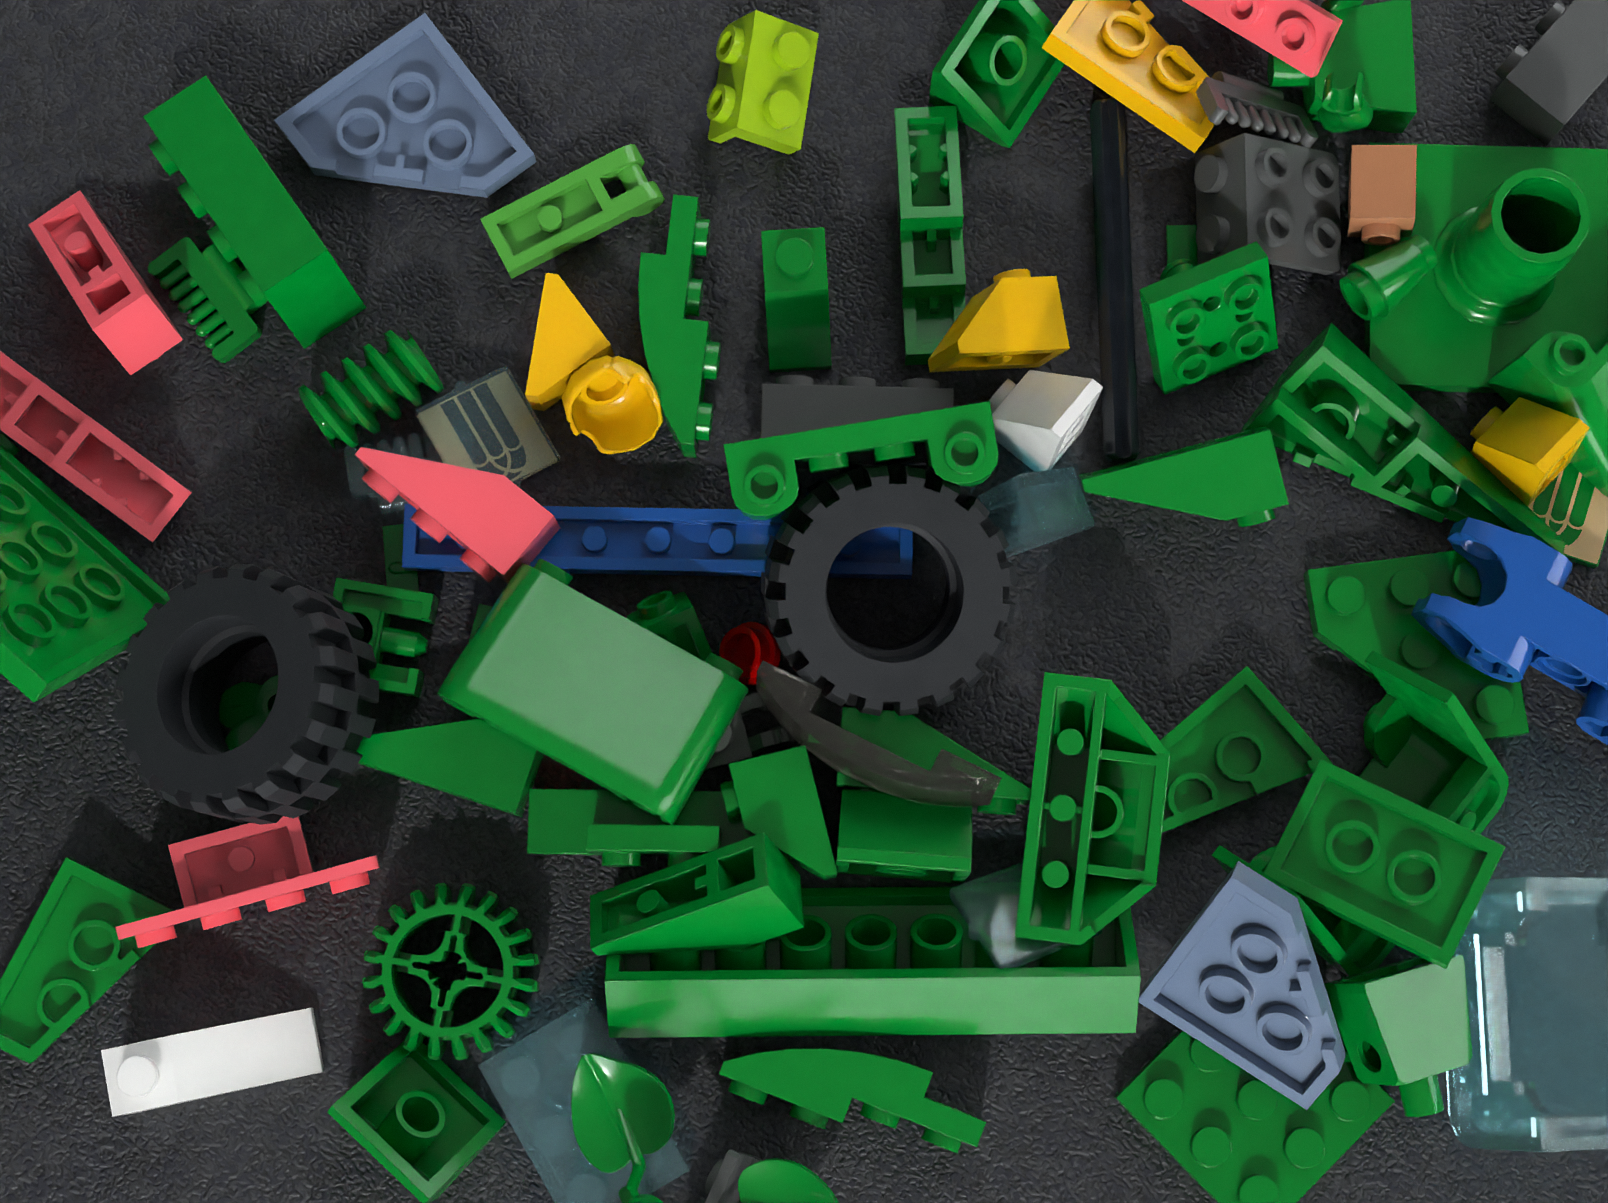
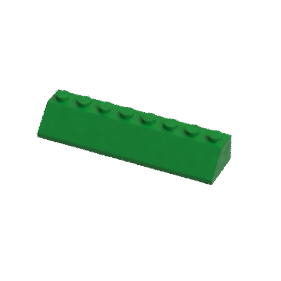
(875, 968)

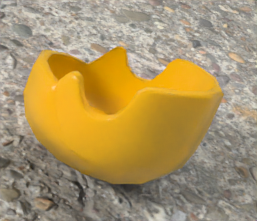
(613, 404)

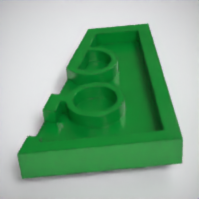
(1233, 750)
(69, 957)

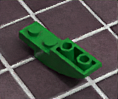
(674, 346)
(826, 1080)

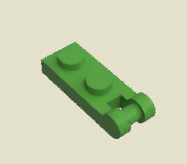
(571, 210)

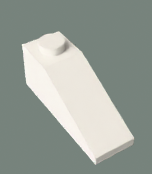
(1042, 415)
(212, 1061)

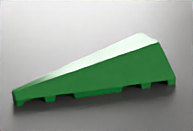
(1358, 422)

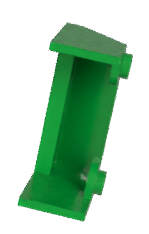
(1424, 753)

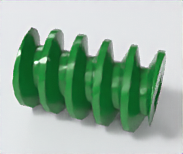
(370, 389)

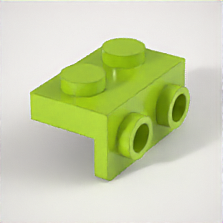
(762, 82)

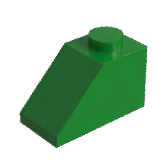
(796, 299)
(781, 799)

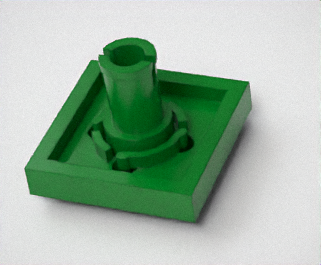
(1205, 305)

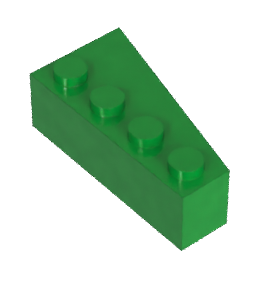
(251, 213)

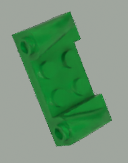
(955, 444)

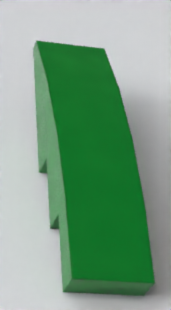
(929, 226)

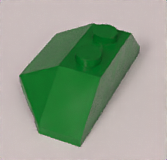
(1090, 811)

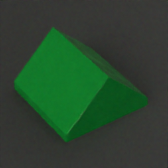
(997, 68)
(903, 838)
(417, 1120)

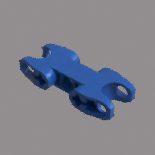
(1523, 618)

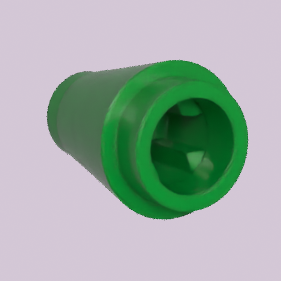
(1385, 278)

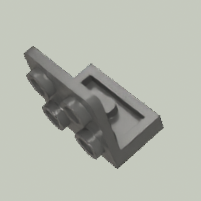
(1272, 196)

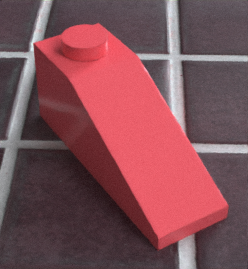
(105, 283)

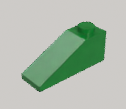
(1211, 479)
(460, 760)
(703, 903)

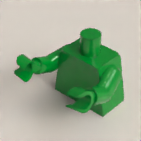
(1366, 72)

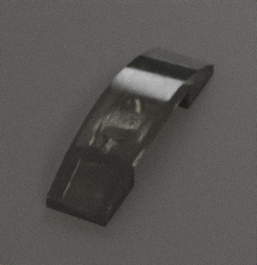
(948, 783)

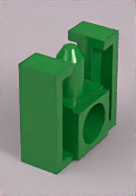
(375, 605)

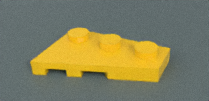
(1132, 62)

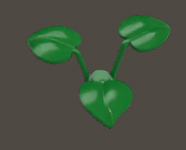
(629, 1113)

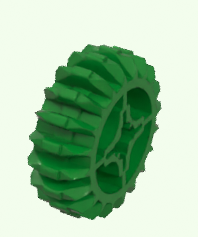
(443, 1000)

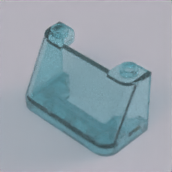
(1535, 1018)

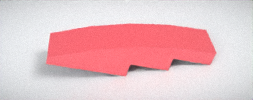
(86, 452)

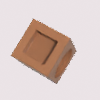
(1382, 193)

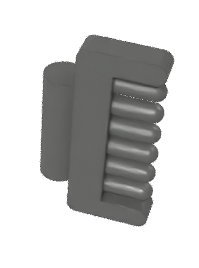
(1256, 107)

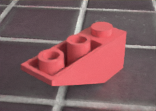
(474, 507)

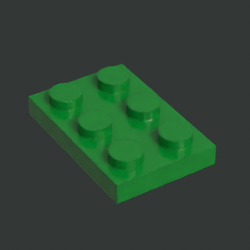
(1384, 863)

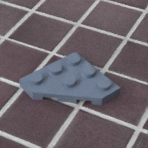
(409, 121)
(1252, 988)

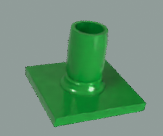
(1516, 258)
(62, 588)

